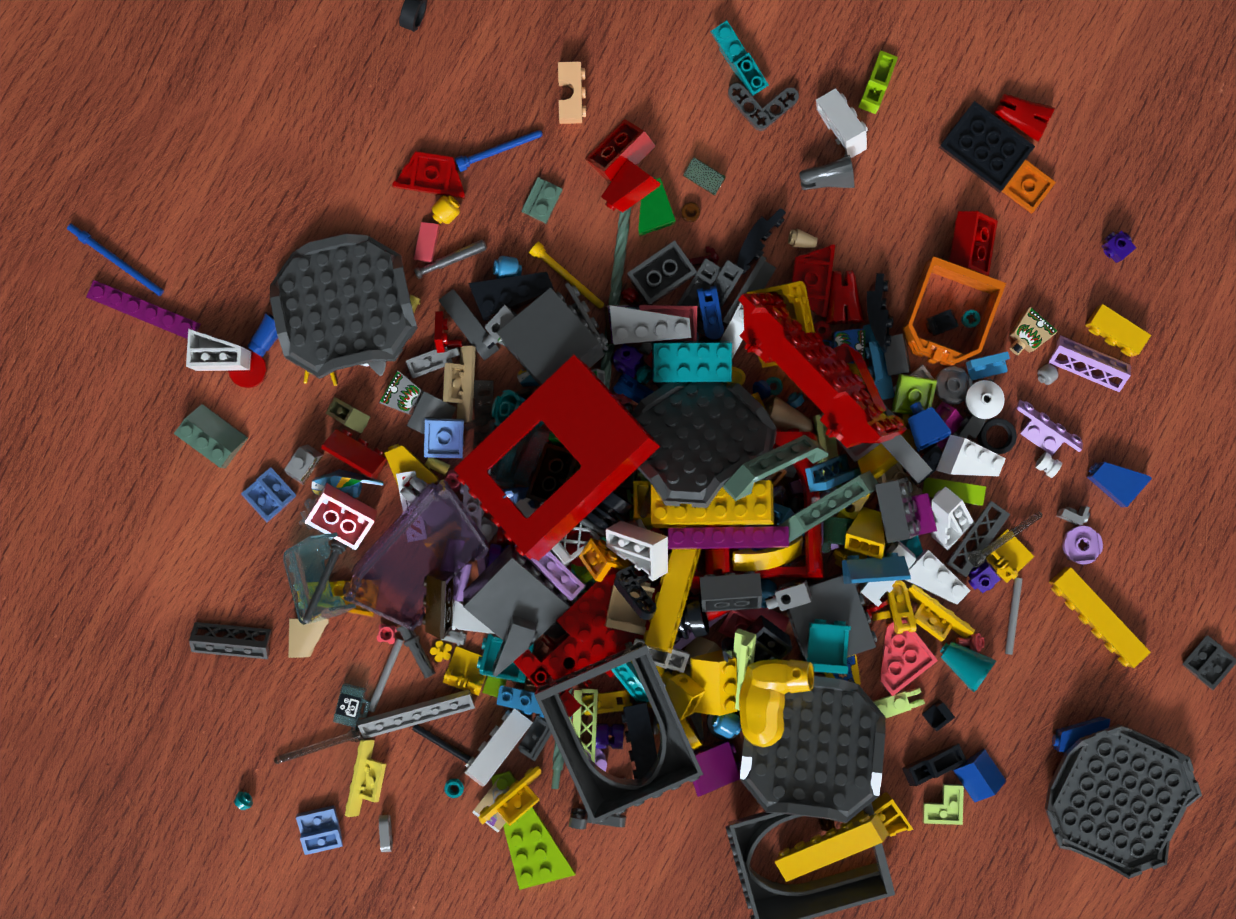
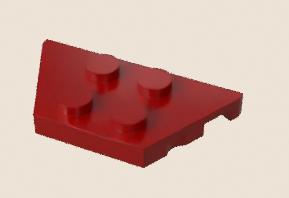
(431, 175)
(816, 272)

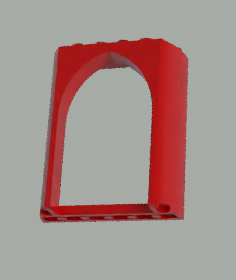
(718, 559)

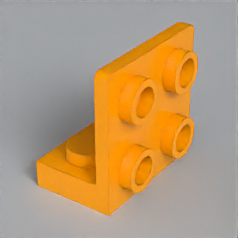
(600, 559)

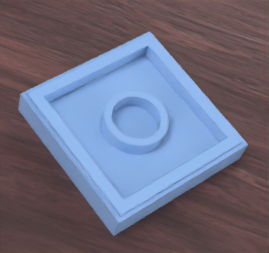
(443, 438)

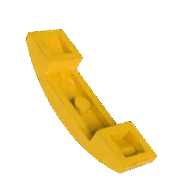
(766, 558)

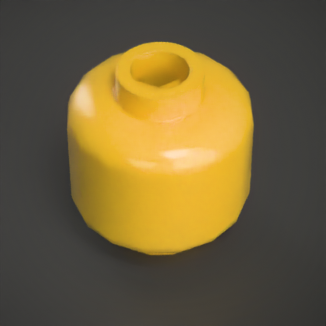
(445, 209)

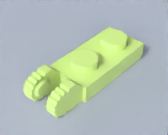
(898, 703)

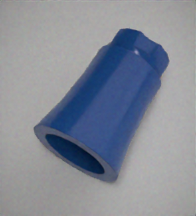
(264, 336)

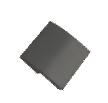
(429, 407)
(1209, 662)

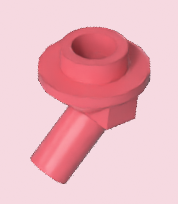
(976, 642)

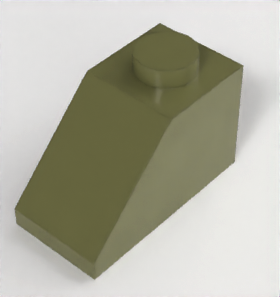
(348, 415)

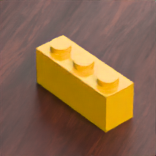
(1117, 330)

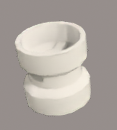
(1048, 464)

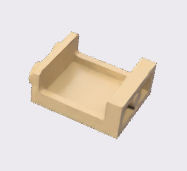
(622, 616)

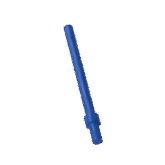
(85, 238)

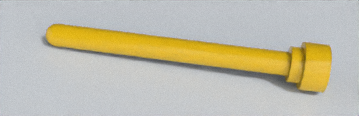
(539, 252)

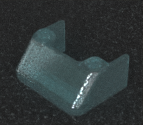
(304, 569)

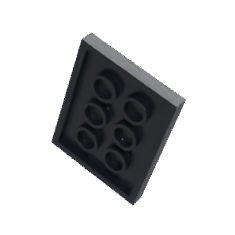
(987, 146)

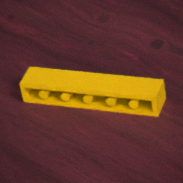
(671, 599)
(1099, 617)
(831, 847)

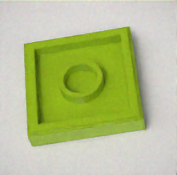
(913, 390)

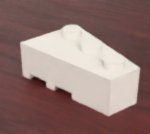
(843, 122)
(214, 354)
(969, 458)
(950, 517)
(640, 546)
(936, 578)
(875, 590)

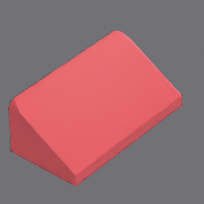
(427, 242)

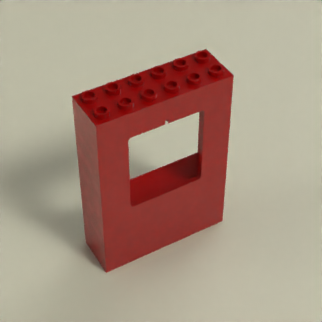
(590, 426)

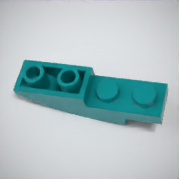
(738, 58)

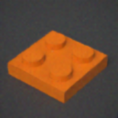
(1028, 186)

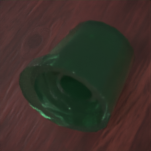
(835, 532)

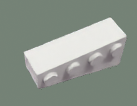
(498, 747)

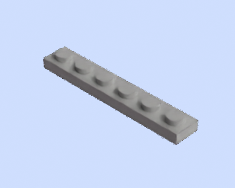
(416, 714)

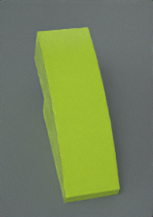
(878, 82)
(968, 493)

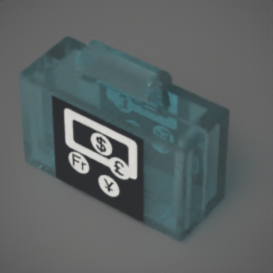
(350, 705)

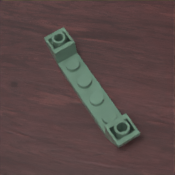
(758, 468)
(830, 504)

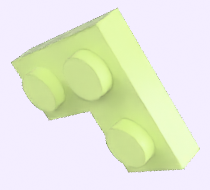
(950, 809)

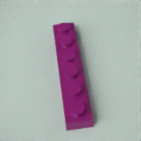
(141, 309)
(728, 537)

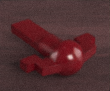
(699, 260)

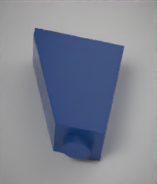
(1118, 482)
(1068, 735)

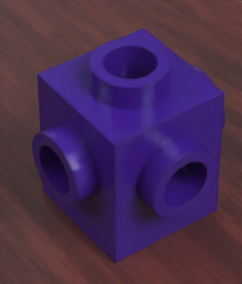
(1118, 246)
(628, 360)
(983, 577)

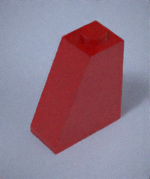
(628, 187)

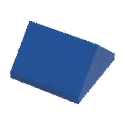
(980, 776)

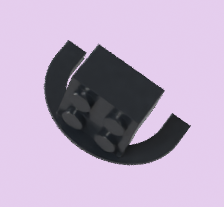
(769, 641)

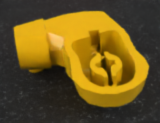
(764, 697)

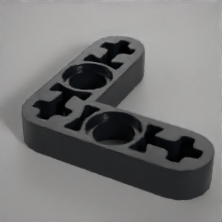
(633, 585)

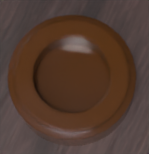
(690, 212)

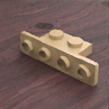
(460, 383)

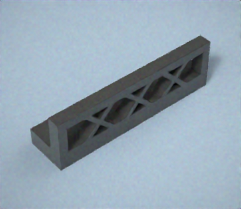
(757, 280)
(981, 541)
(229, 644)

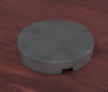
(952, 385)

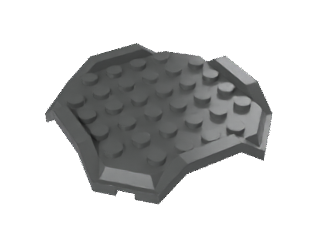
(342, 304)
(702, 438)
(826, 756)
(1120, 799)

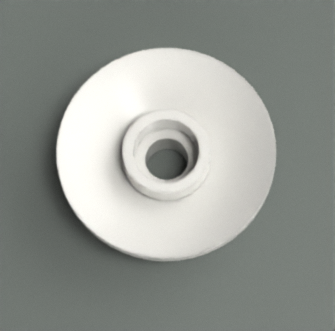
(976, 403)

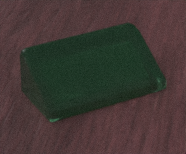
(704, 176)

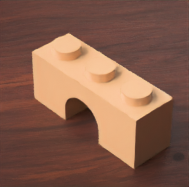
(571, 75)

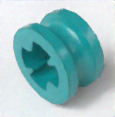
(976, 316)

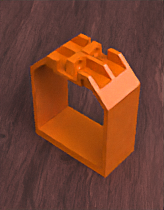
(964, 276)

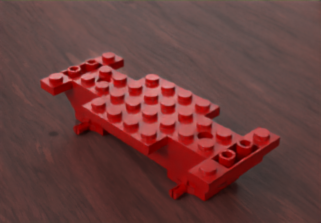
(816, 371)
(586, 637)

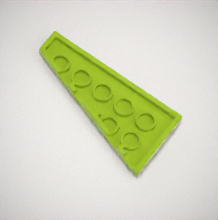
(531, 846)

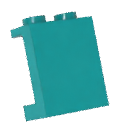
(828, 646)
(491, 648)

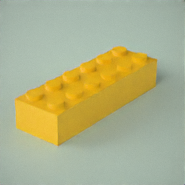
(722, 511)

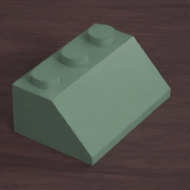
(211, 436)

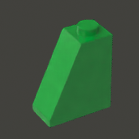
(655, 211)

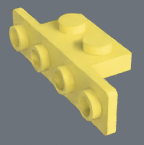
(366, 779)

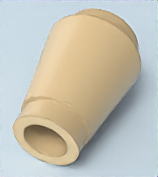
(801, 239)

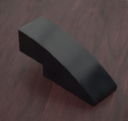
(934, 765)

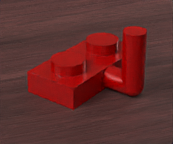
(440, 337)

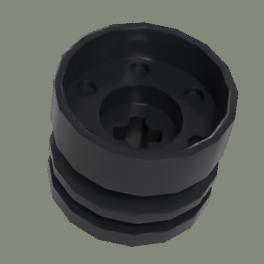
(607, 510)
(693, 619)

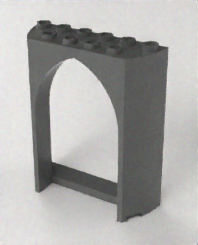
(599, 790)
(806, 899)

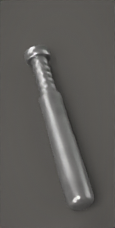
(463, 253)

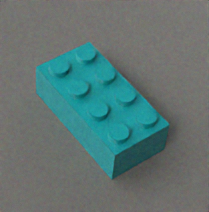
(691, 361)

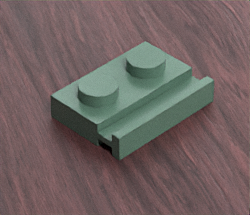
(542, 200)

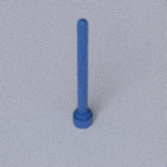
(464, 162)

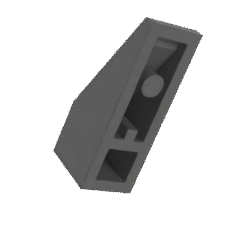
(515, 642)

